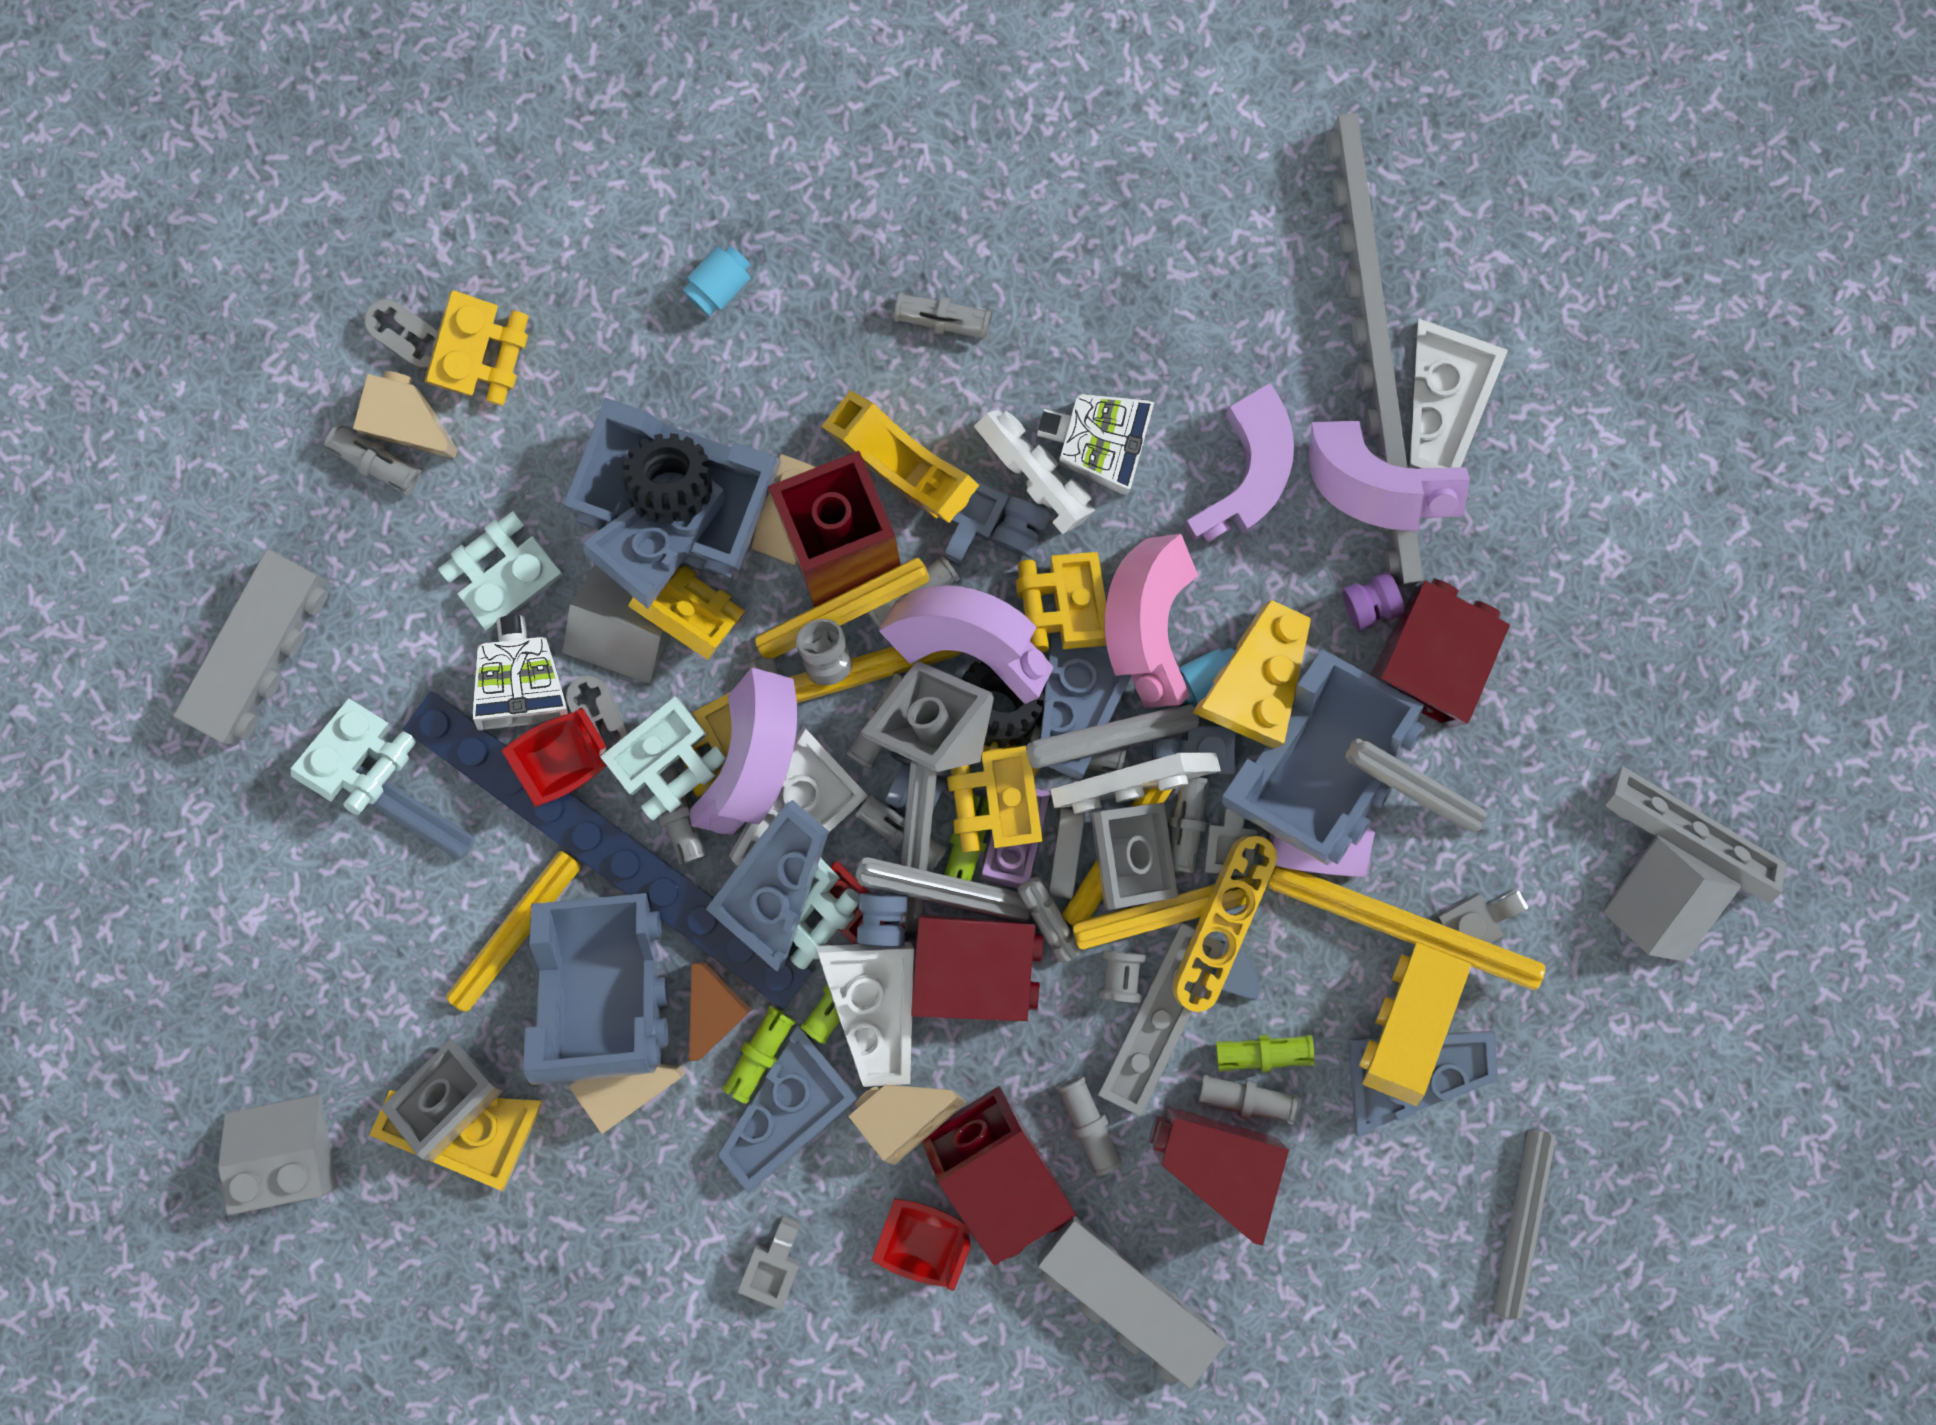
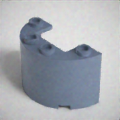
(741, 471)
(1306, 785)
(596, 990)

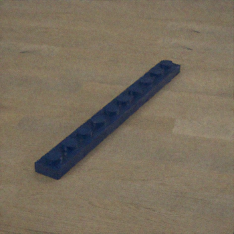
(600, 847)

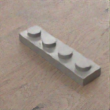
(1696, 833)
(1154, 1028)

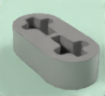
(400, 343)
(606, 704)
(1066, 853)

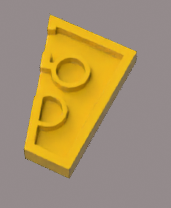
(1261, 677)
(486, 1147)

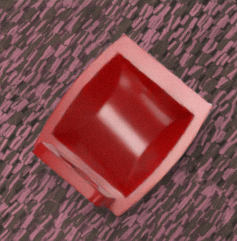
(556, 756)
(923, 1244)

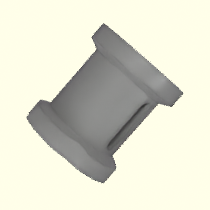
(1122, 976)

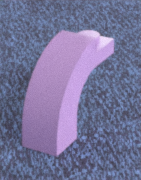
(1269, 451)
(1378, 490)
(972, 624)
(758, 755)

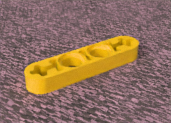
(1231, 925)

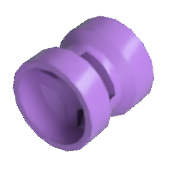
(1373, 601)

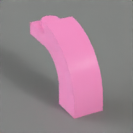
(1139, 615)

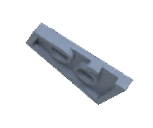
(647, 553)
(1079, 695)
(772, 884)
(1462, 1066)
(789, 1111)

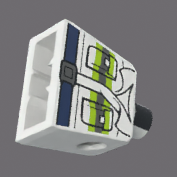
(1100, 438)
(515, 679)

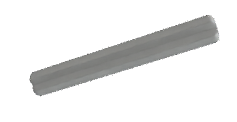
(1111, 736)
(1415, 785)
(917, 833)
(941, 889)
(1524, 1224)

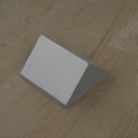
(611, 633)
(933, 719)
(1134, 855)
(1669, 901)
(441, 1101)

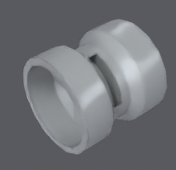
(824, 651)

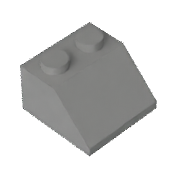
(275, 1155)

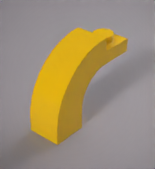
(899, 458)

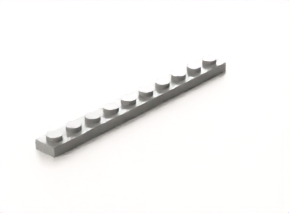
(1370, 326)

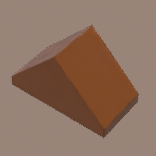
(713, 1009)

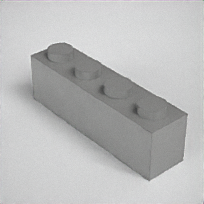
(252, 649)
(1131, 1302)

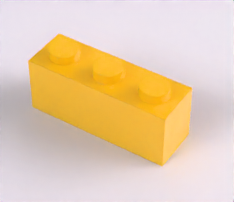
(1414, 1023)

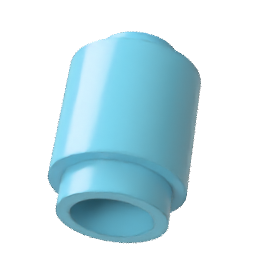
(717, 279)
(1201, 672)

